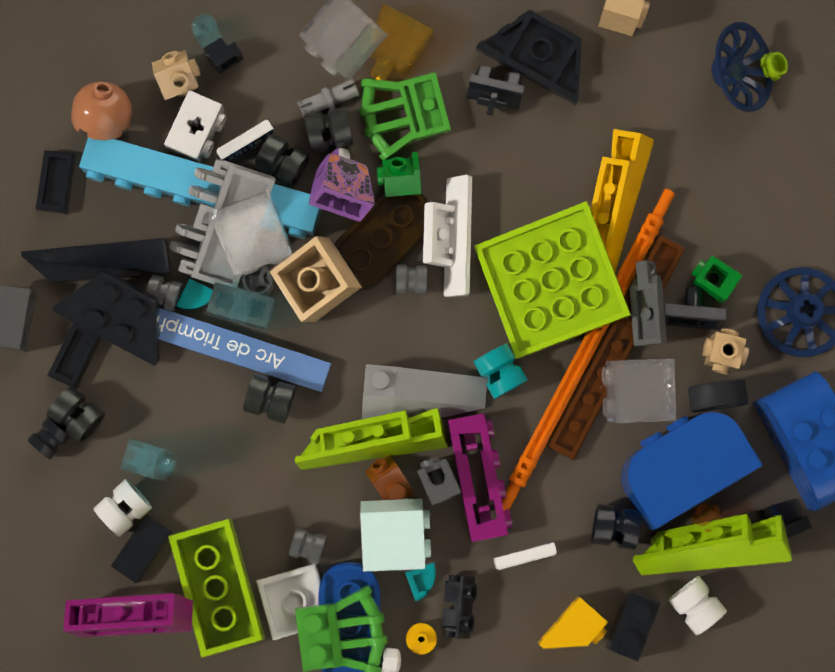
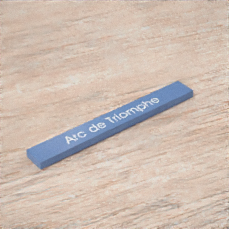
(242, 350)

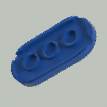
(338, 583)

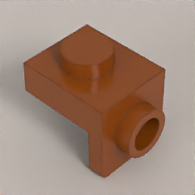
(389, 479)

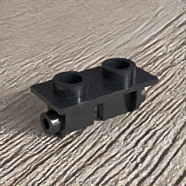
(459, 621)

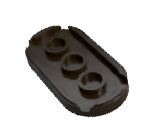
(383, 237)

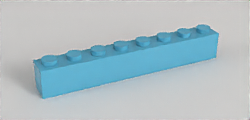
(172, 176)

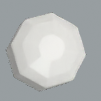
(390, 660)

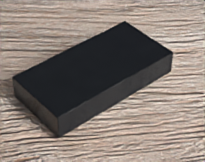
(55, 182)
(74, 356)
(141, 549)

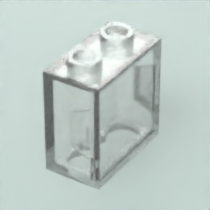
(342, 37)
(251, 233)
(639, 390)

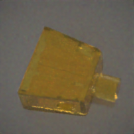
(402, 46)

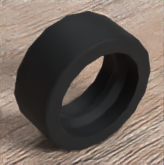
(718, 395)

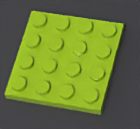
(552, 280)

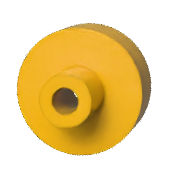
(425, 631)

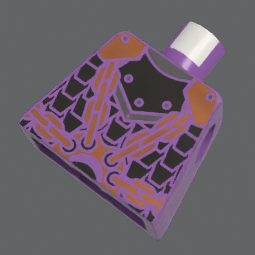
(342, 186)

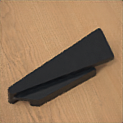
(87, 261)

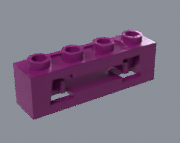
(469, 427)
(128, 615)

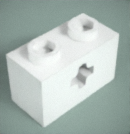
(195, 110)

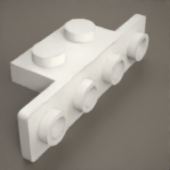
(449, 235)

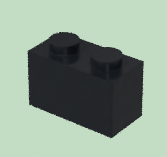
(633, 625)

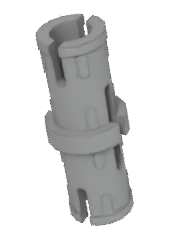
(328, 98)

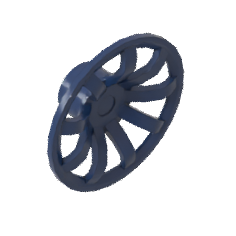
(734, 67)
(803, 311)

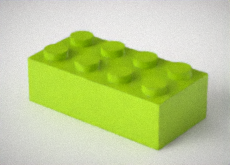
(219, 585)

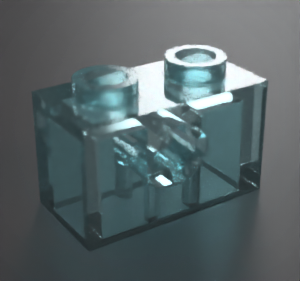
(241, 307)
(148, 460)

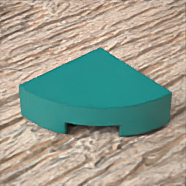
(194, 296)
(421, 580)

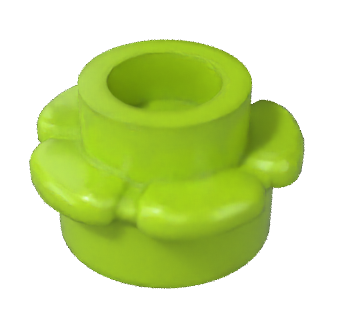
(774, 65)

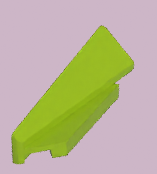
(374, 439)
(729, 544)

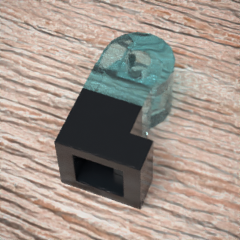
(209, 38)

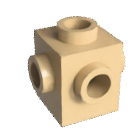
(176, 74)
(718, 359)

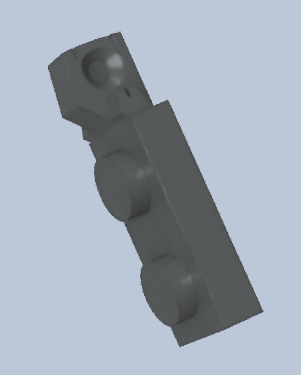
(647, 306)

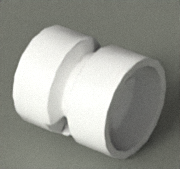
(114, 514)
(697, 605)

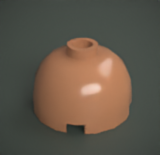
(101, 110)

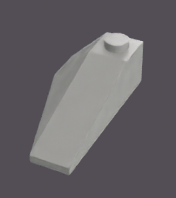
(417, 391)

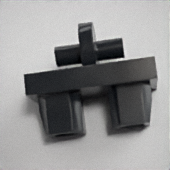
(495, 92)

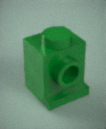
(400, 176)
(726, 278)

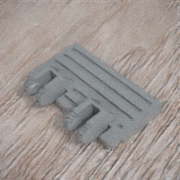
(235, 184)

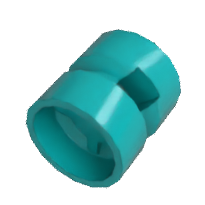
(500, 370)

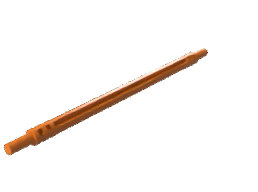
(583, 356)

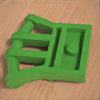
(422, 106)
(320, 634)

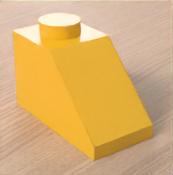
(575, 627)

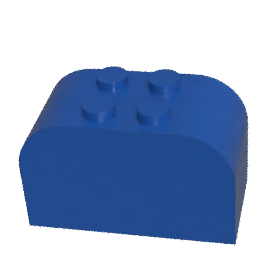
(803, 432)
(686, 466)

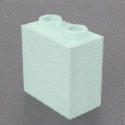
(394, 534)

